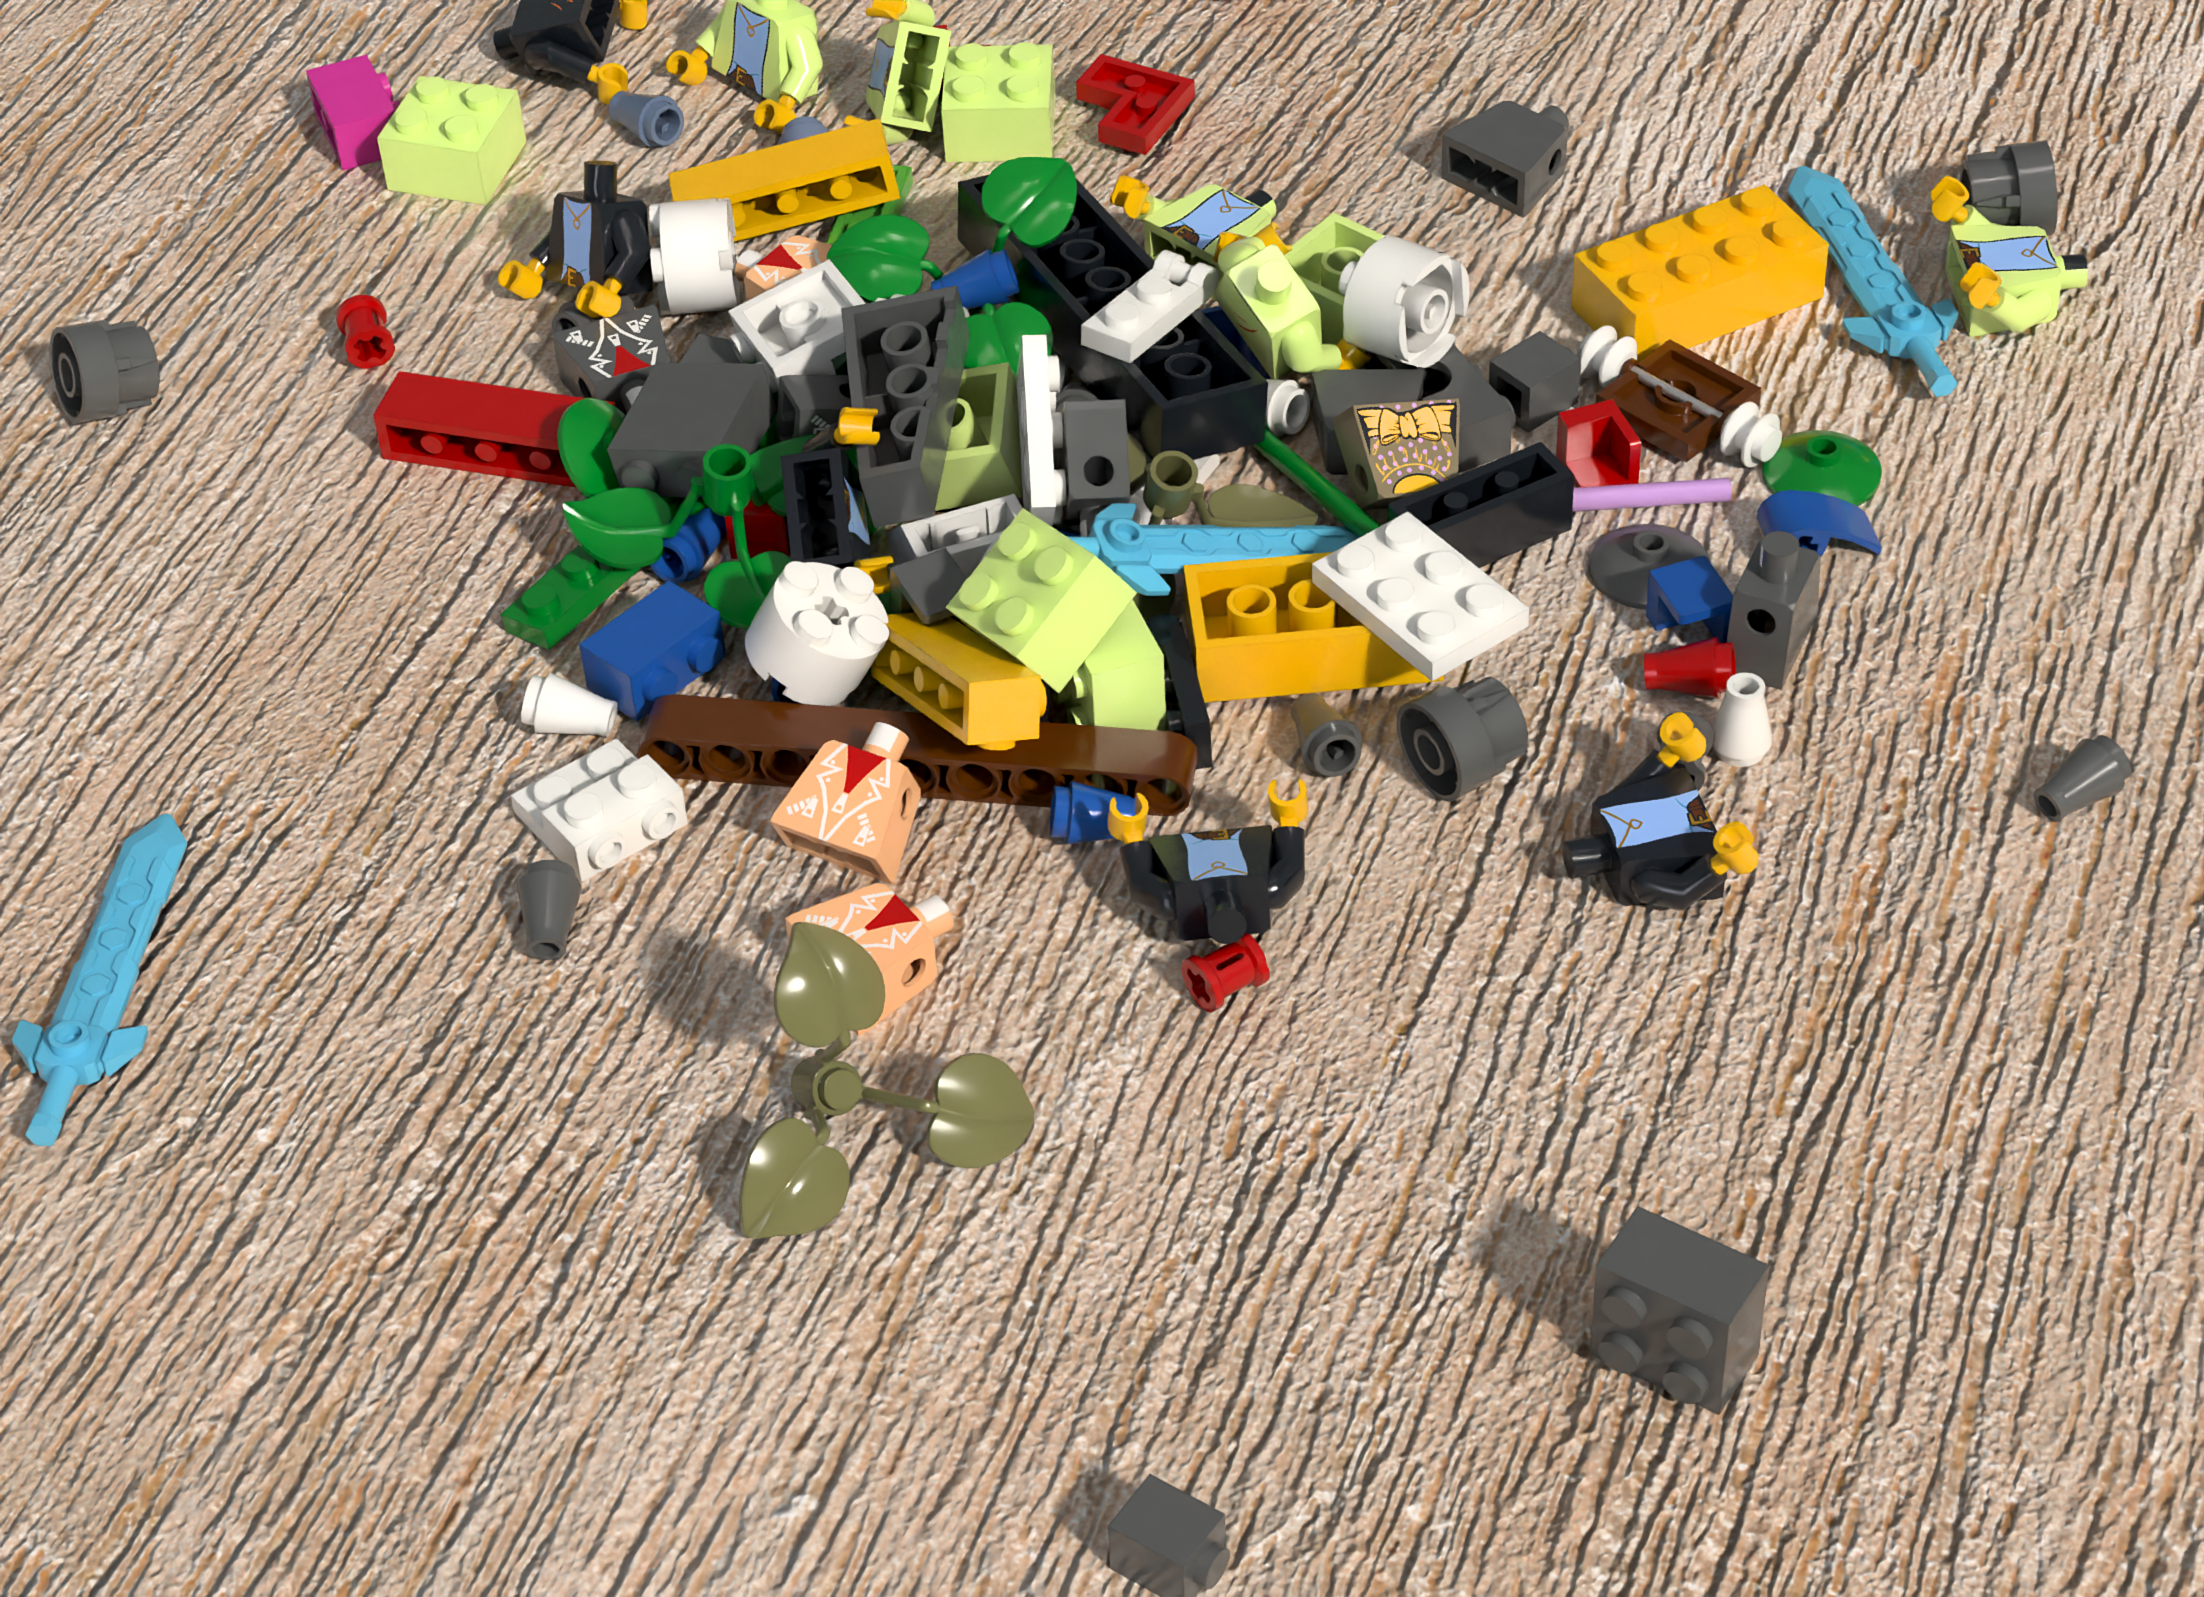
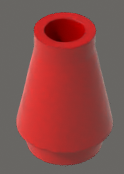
(1692, 668)

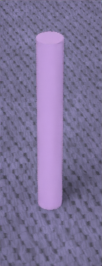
(1652, 494)

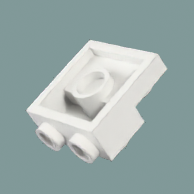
(795, 324)
(602, 808)

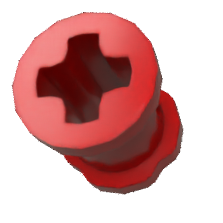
(363, 324)
(1225, 972)

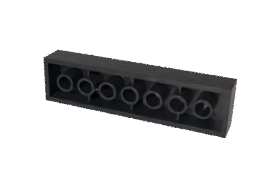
(1181, 393)

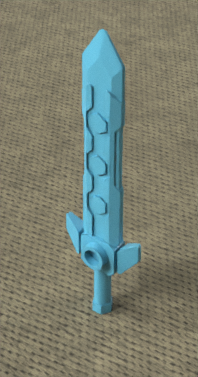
(1893, 310)
(1145, 551)
(84, 1029)

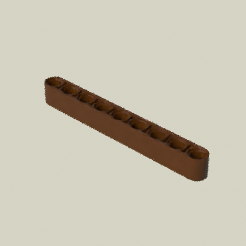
(778, 740)

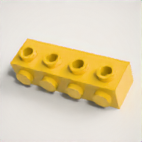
(797, 179)
(961, 681)

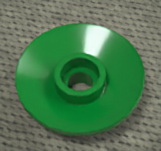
(583, 443)
(1825, 465)

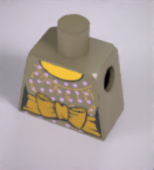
(1398, 448)

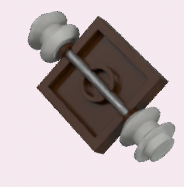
(1680, 398)

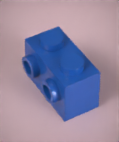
(653, 649)

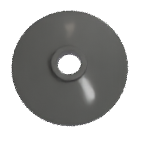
(1624, 557)

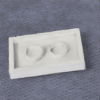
(1040, 430)
(1420, 596)

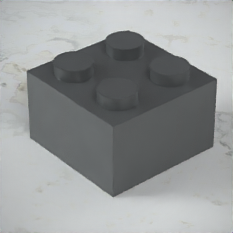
(1678, 1310)

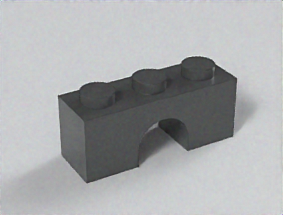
(1484, 414)

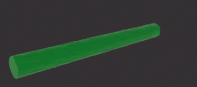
(1315, 485)

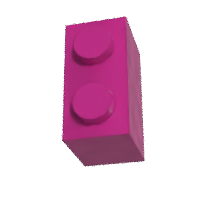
(352, 108)

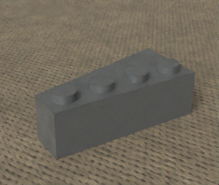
(909, 365)

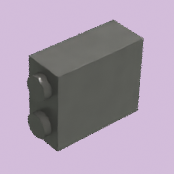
(685, 414)

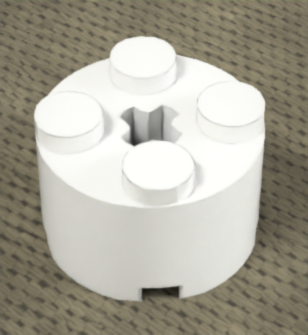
(694, 256)
(1403, 301)
(817, 632)

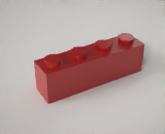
(473, 427)

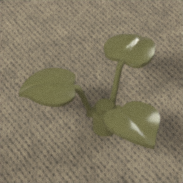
(1172, 486)
(820, 995)

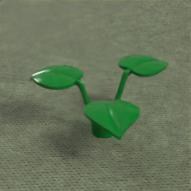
(1024, 195)
(629, 524)

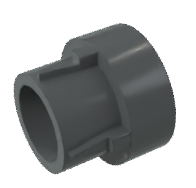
(2013, 185)
(103, 369)
(1461, 736)

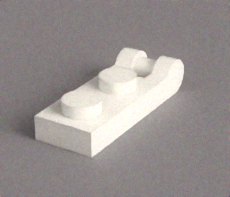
(1150, 307)

